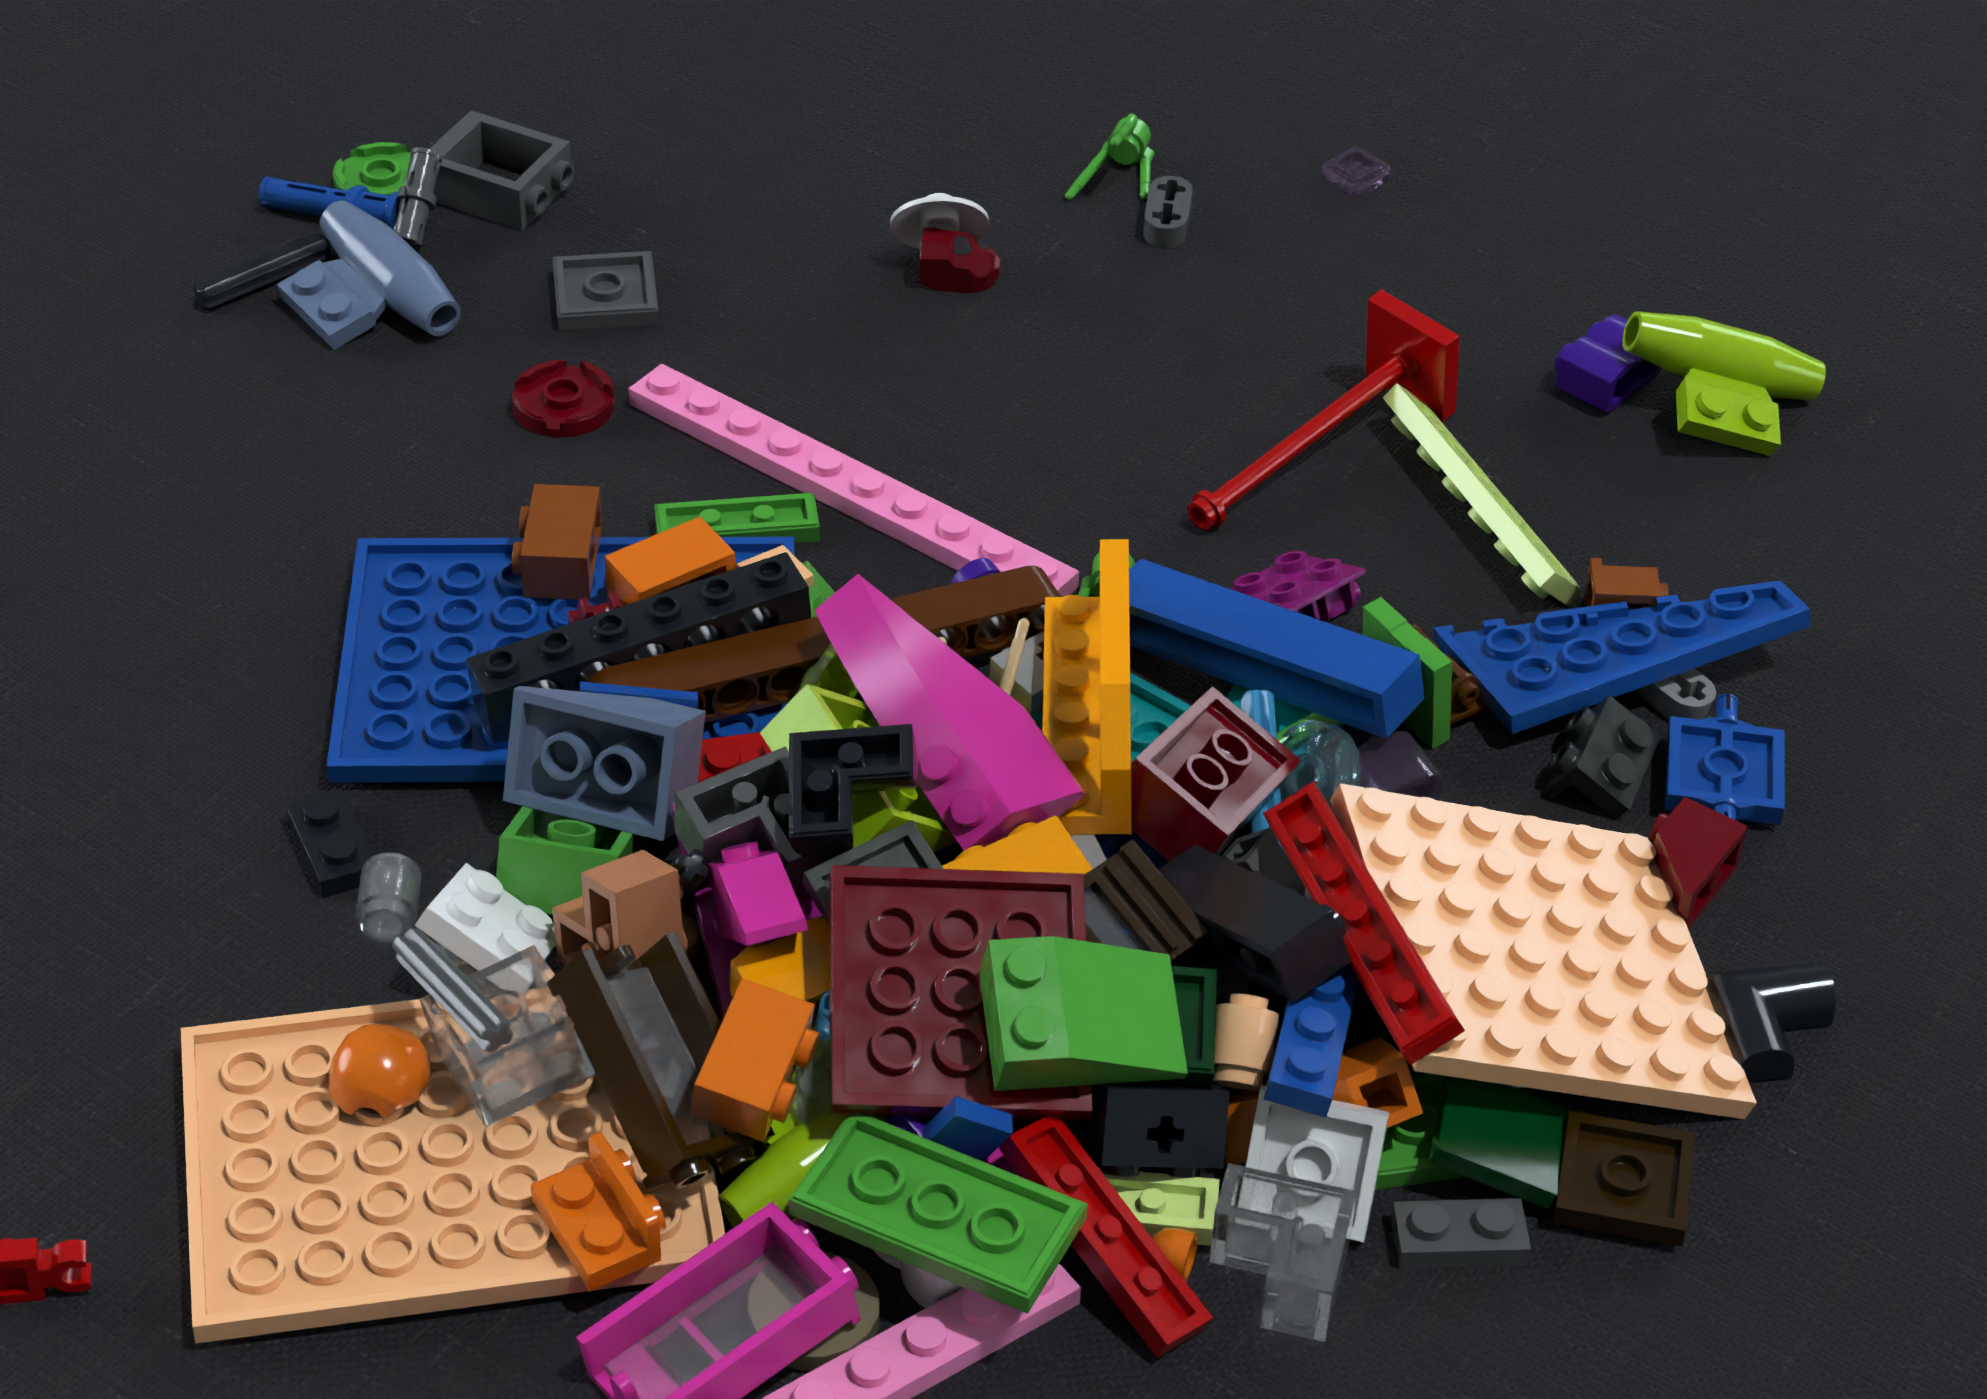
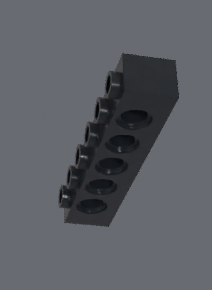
(688, 616)

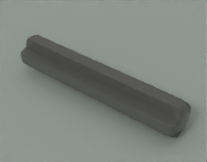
(452, 990)

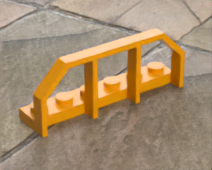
(1090, 695)

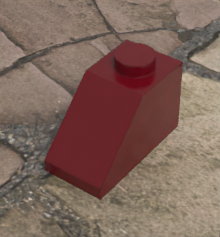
(1696, 854)

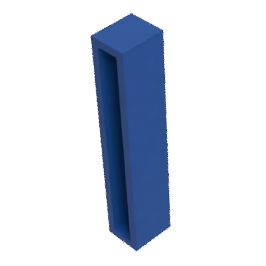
(1273, 649)

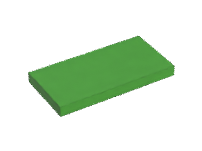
(939, 1210)

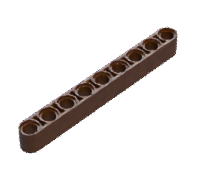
(770, 663)

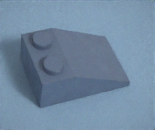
(602, 757)

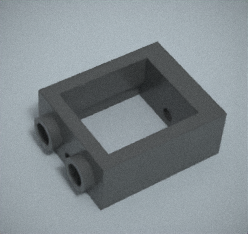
(492, 197)

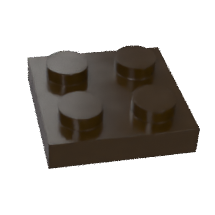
(1625, 1178)

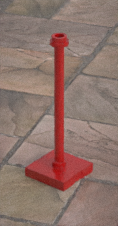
(1399, 349)

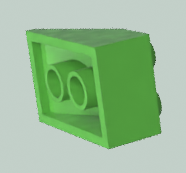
(547, 852)
(1079, 1014)

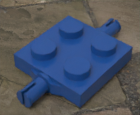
(1726, 765)

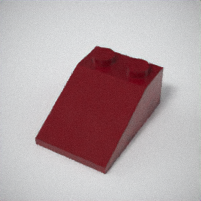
(1205, 778)

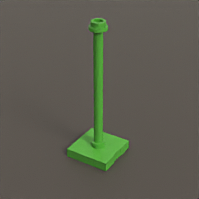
(1433, 715)

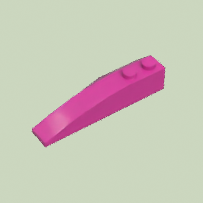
(974, 743)

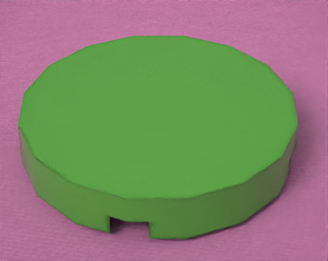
(375, 165)

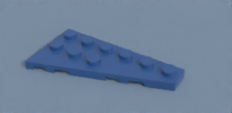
(1605, 649)

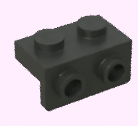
(1603, 756)

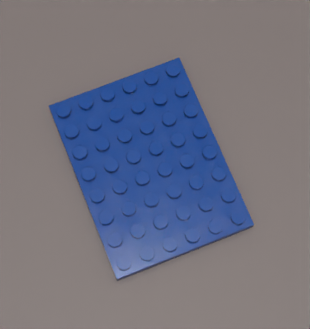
(403, 668)

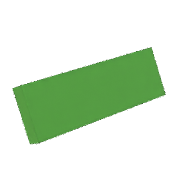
(748, 517)

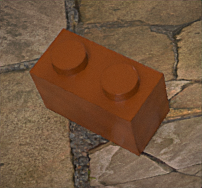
(559, 542)

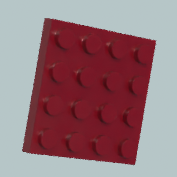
(910, 991)

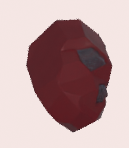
(956, 262)

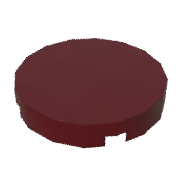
(563, 399)

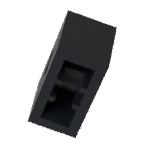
(1189, 1135)

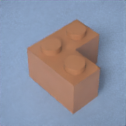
(621, 904)

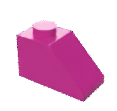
(754, 895)

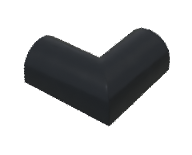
(833, 766)
(1765, 1002)

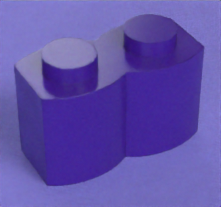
(1599, 367)

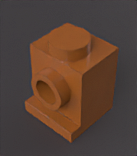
(1622, 583)

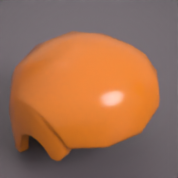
(379, 1069)

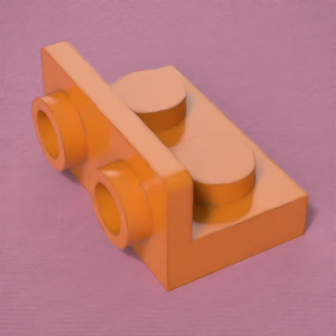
(601, 1215)

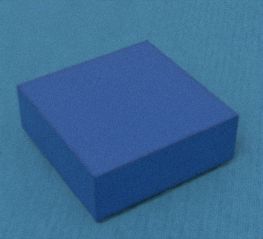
(969, 1128)

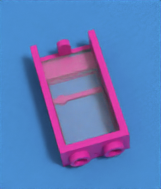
(724, 1316)

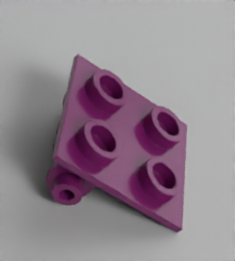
(1305, 585)

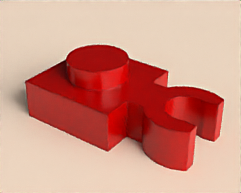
(29, 1271)

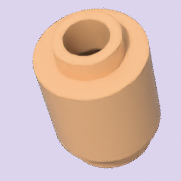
(1244, 1042)

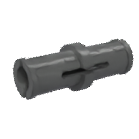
(417, 196)

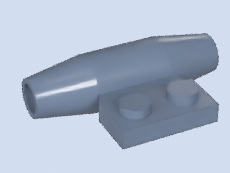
(373, 273)

